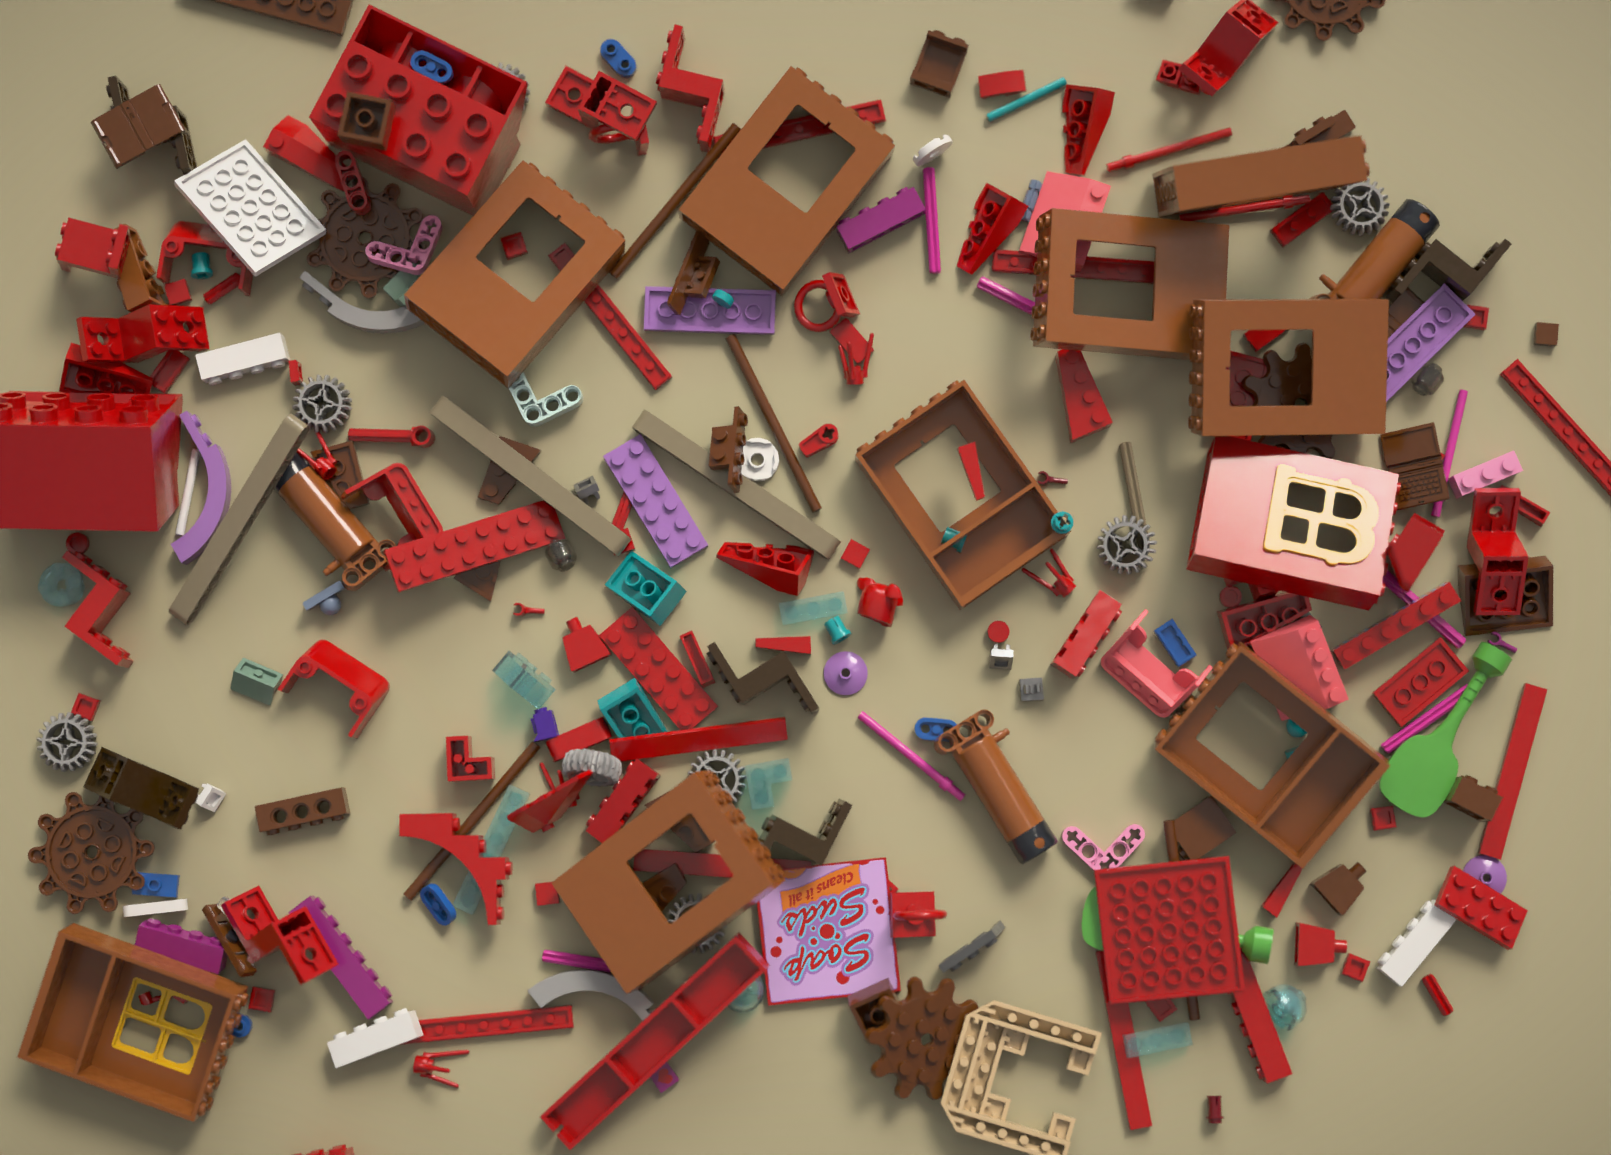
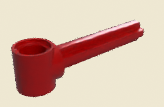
(393, 435)

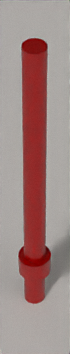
(1129, 160)
(1286, 202)

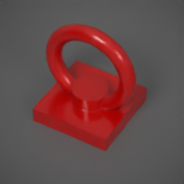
(641, 144)
(838, 296)
(913, 914)

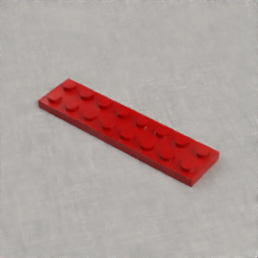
(473, 545)

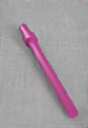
(1451, 444)
(944, 783)

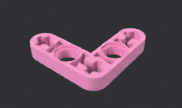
(414, 254)
(1099, 855)

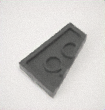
(971, 950)

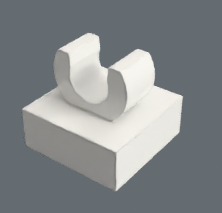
(210, 797)

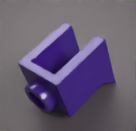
(544, 724)

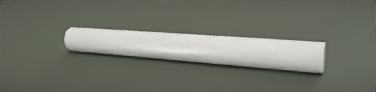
(188, 490)

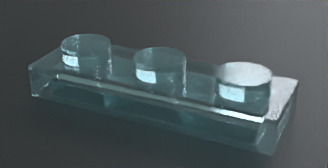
(813, 608)
(1157, 1040)

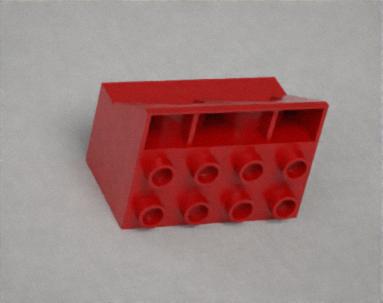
(443, 137)
(88, 460)

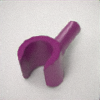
(1501, 643)

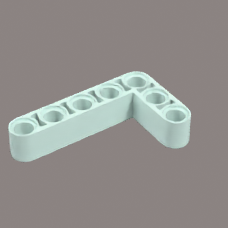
(542, 405)

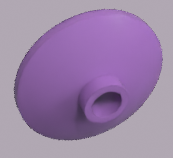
(839, 683)
(1484, 864)

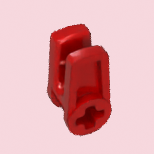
(815, 442)

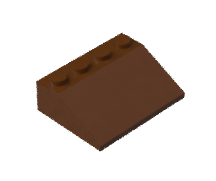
(1535, 606)

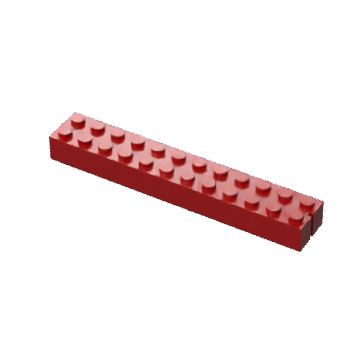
(655, 1040)

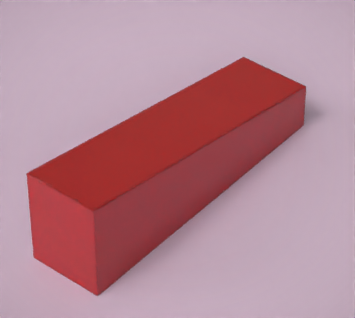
(970, 462)
(1532, 511)
(787, 644)
(697, 659)
(1279, 895)

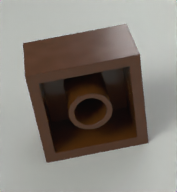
(366, 121)
(1473, 799)
(865, 1004)

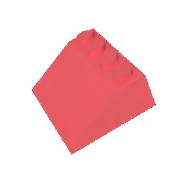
(1069, 193)
(1304, 659)

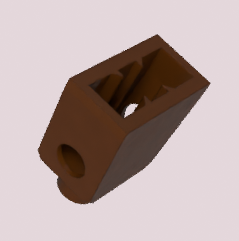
(1340, 886)

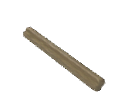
(1133, 486)

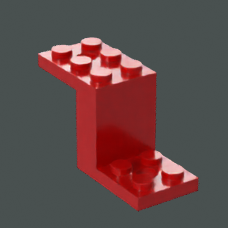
(1228, 46)
(690, 88)
(601, 102)
(93, 247)
(142, 334)
(1497, 551)
(98, 609)
(289, 934)

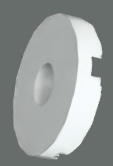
(932, 150)
(770, 462)

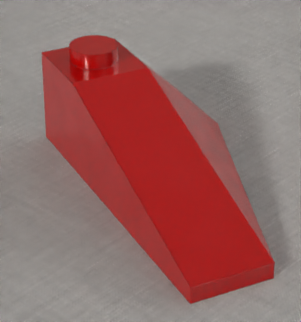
(1086, 117)
(302, 148)
(993, 222)
(100, 376)
(778, 568)
(549, 806)

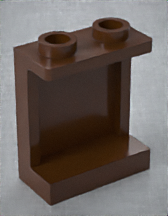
(939, 63)
(1202, 829)

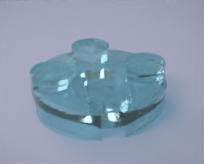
(63, 597)

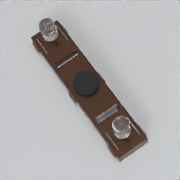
(229, 940)

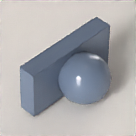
(326, 599)

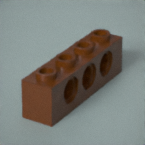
(267, 813)

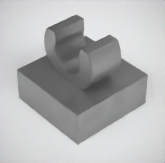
(586, 488)
(1001, 658)
(1031, 689)

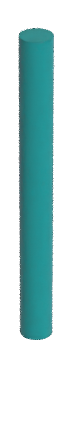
(1026, 99)

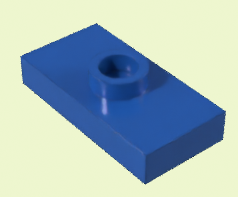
(1175, 643)
(159, 885)

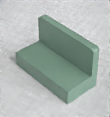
(399, 286)
(255, 681)

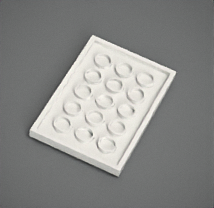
(250, 207)

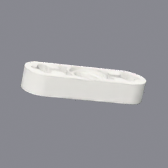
(155, 907)

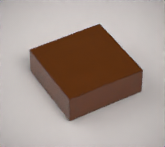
(1546, 334)

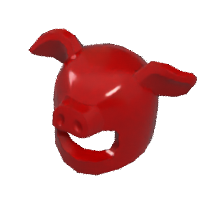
(878, 601)

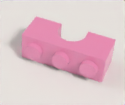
(1485, 474)

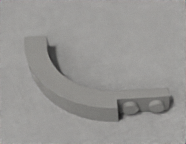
(369, 321)
(589, 980)

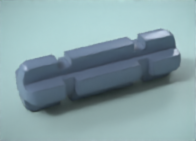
(1031, 198)

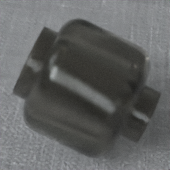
(1427, 379)
(561, 554)

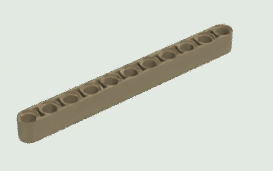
(530, 475)
(750, 493)
(239, 519)

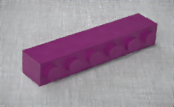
(351, 972)

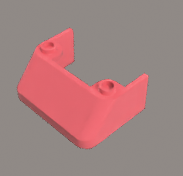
(1146, 675)

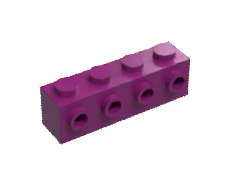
(881, 219)
(182, 945)

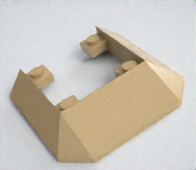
(974, 1065)

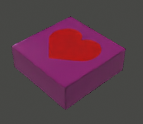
(664, 1077)

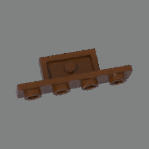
(1324, 129)
(695, 274)
(727, 448)

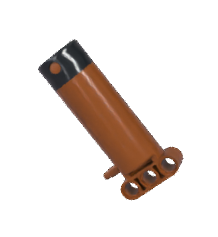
(1386, 254)
(331, 523)
(998, 786)

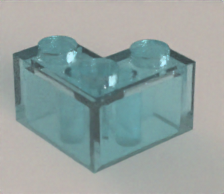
(522, 678)
(760, 778)

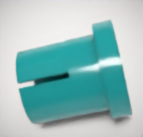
(201, 266)
(1055, 523)
(950, 533)
(837, 630)

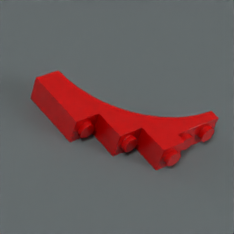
(469, 849)

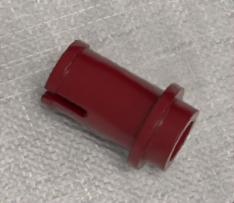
(1214, 1109)

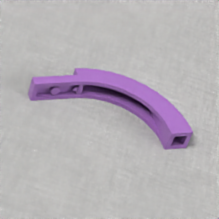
(218, 498)

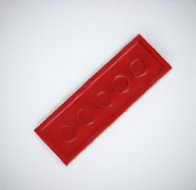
(658, 670)

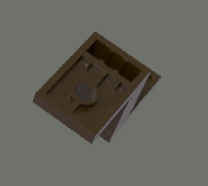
(182, 142)
(1446, 267)
(762, 678)
(141, 788)
(801, 841)

